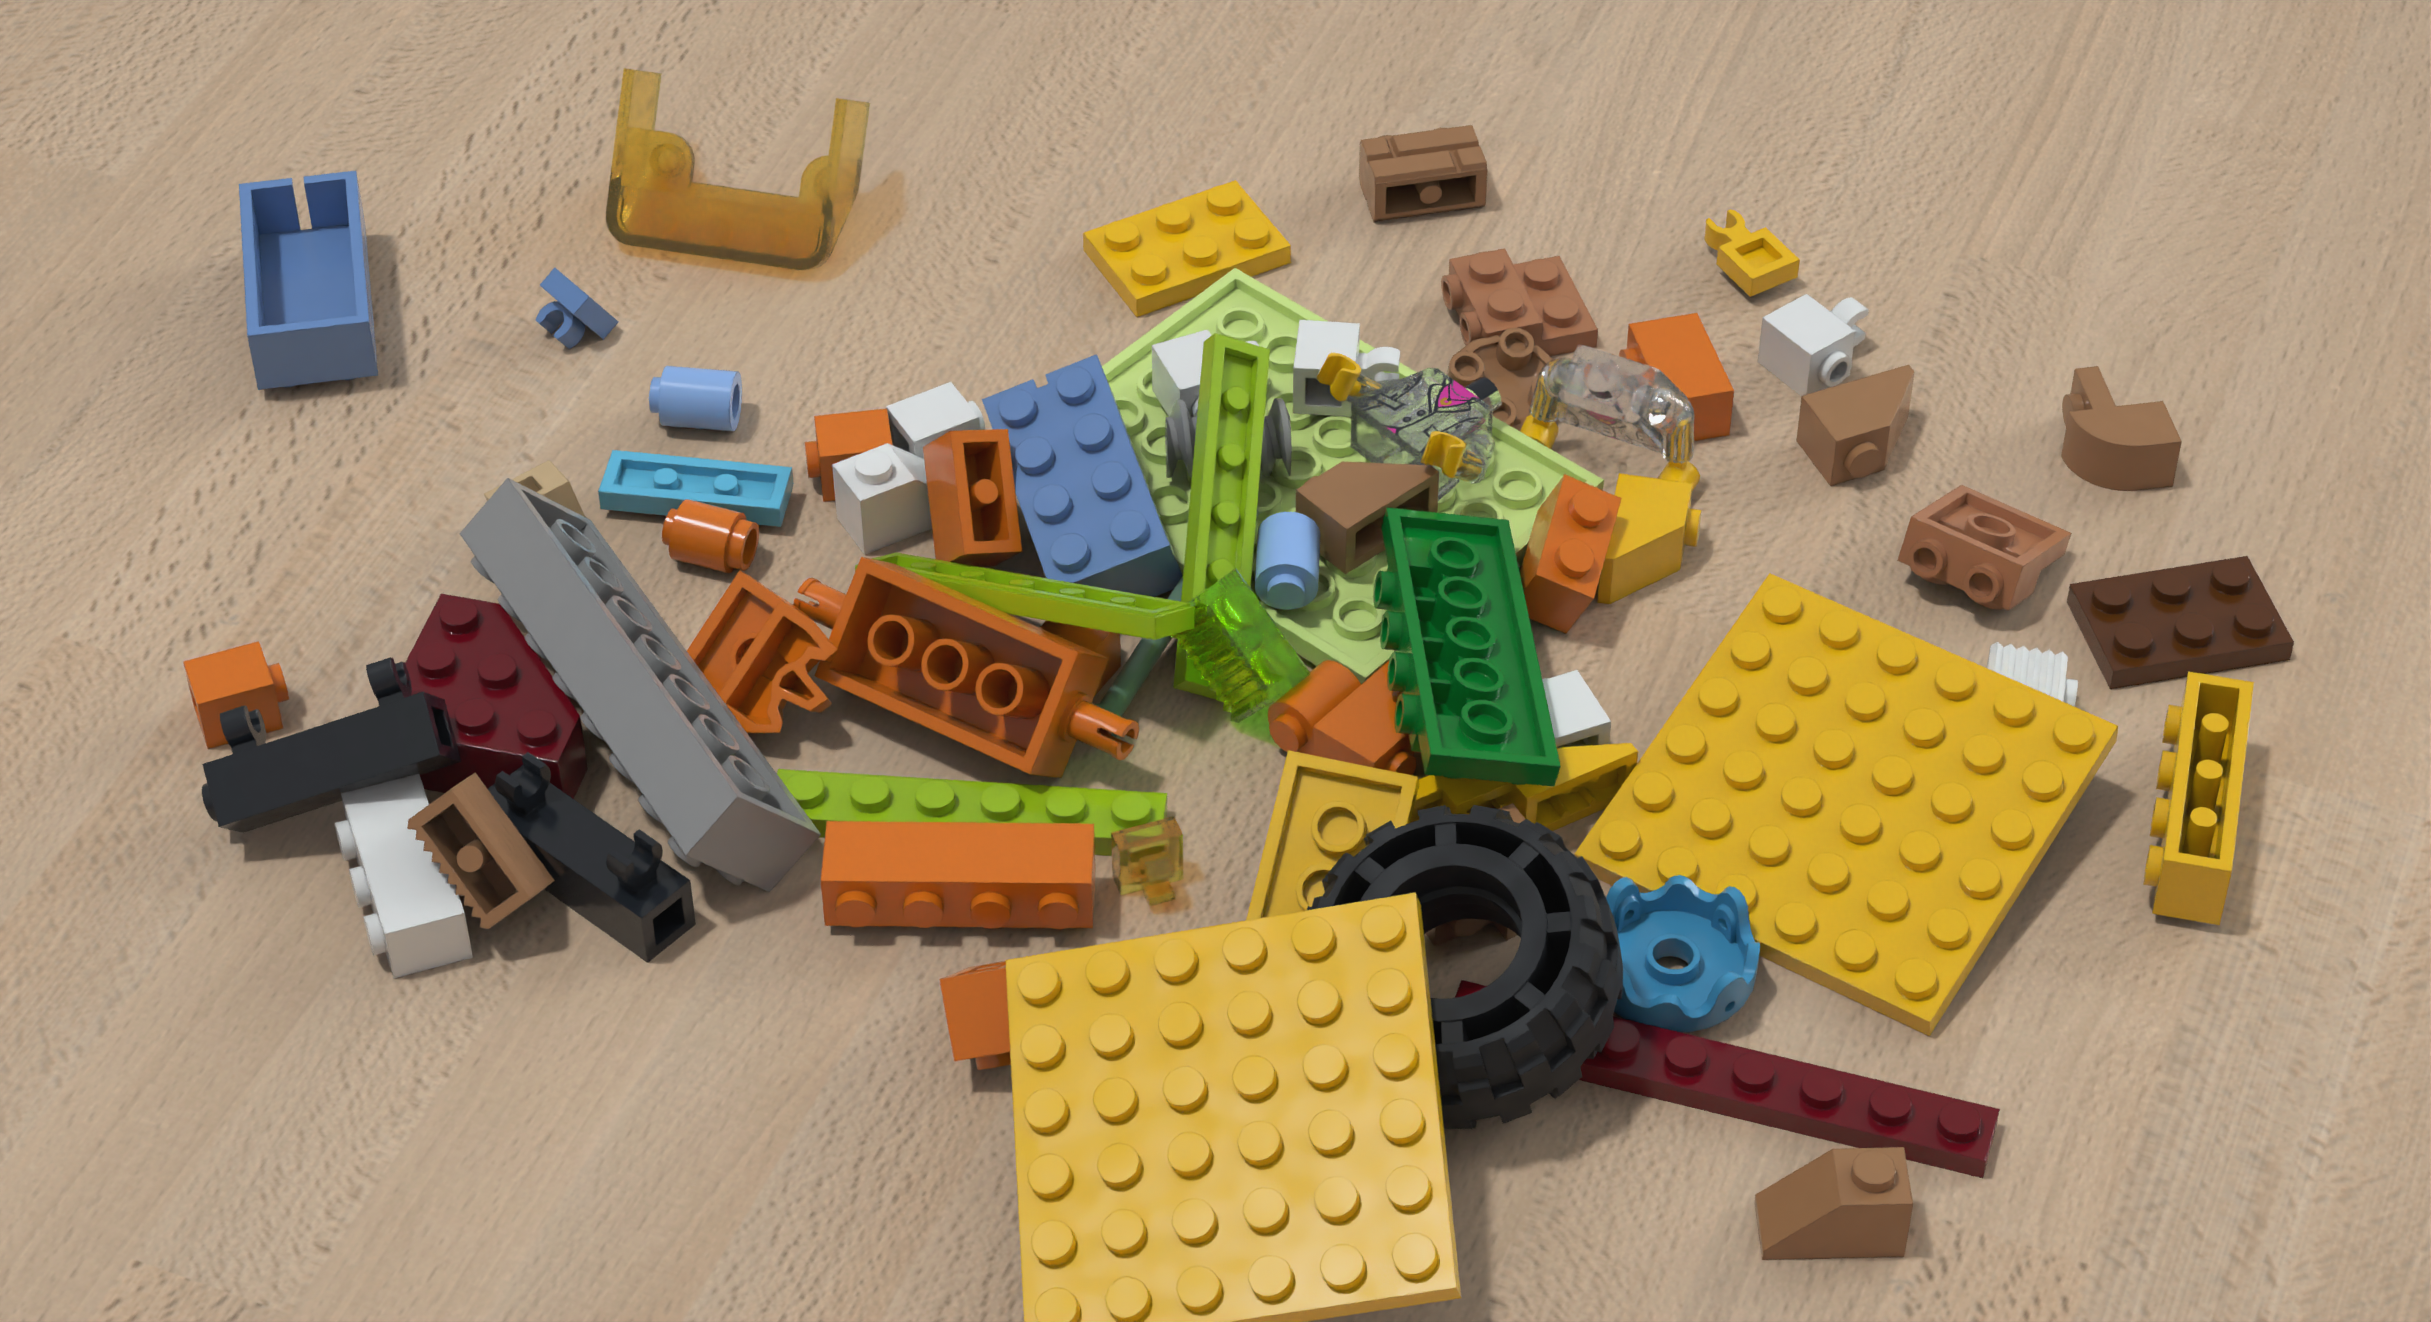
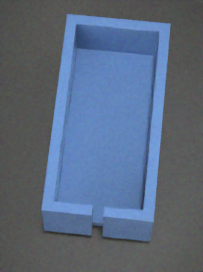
(308, 286)
(1083, 483)

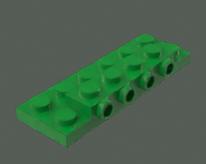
(1463, 649)

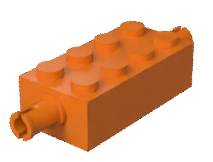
(964, 668)

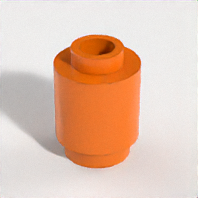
(710, 536)

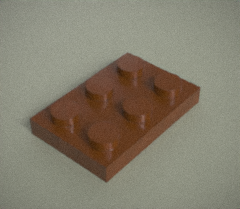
(2179, 622)

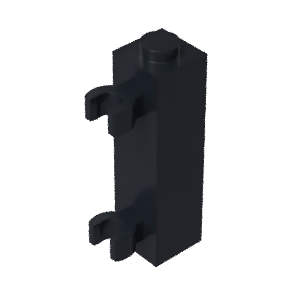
(313, 767)
(595, 866)

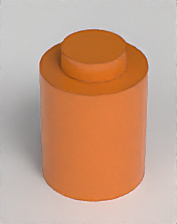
(1305, 704)

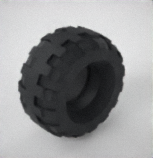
(1559, 992)

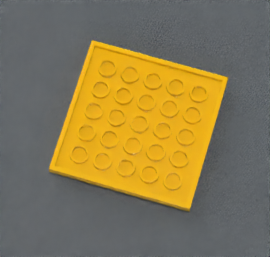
(1854, 796)
(1232, 1122)

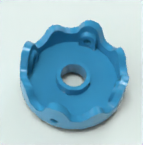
(1692, 925)

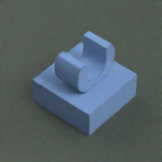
(573, 309)

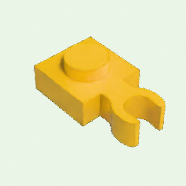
(1751, 259)

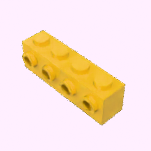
(2202, 799)

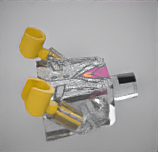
(1617, 401)
(1418, 419)

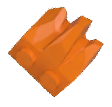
(760, 655)

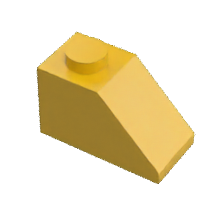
(1647, 535)

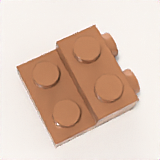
(1529, 295)
(1981, 547)

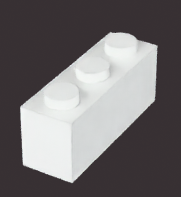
(413, 907)

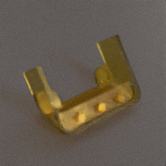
(662, 209)

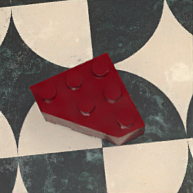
(495, 697)

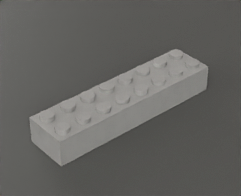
(638, 688)

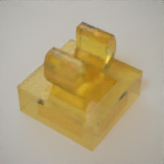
(1148, 859)

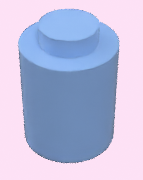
(697, 398)
(1287, 560)

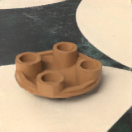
(1510, 363)

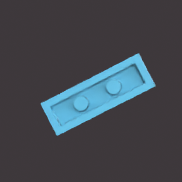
(662, 482)

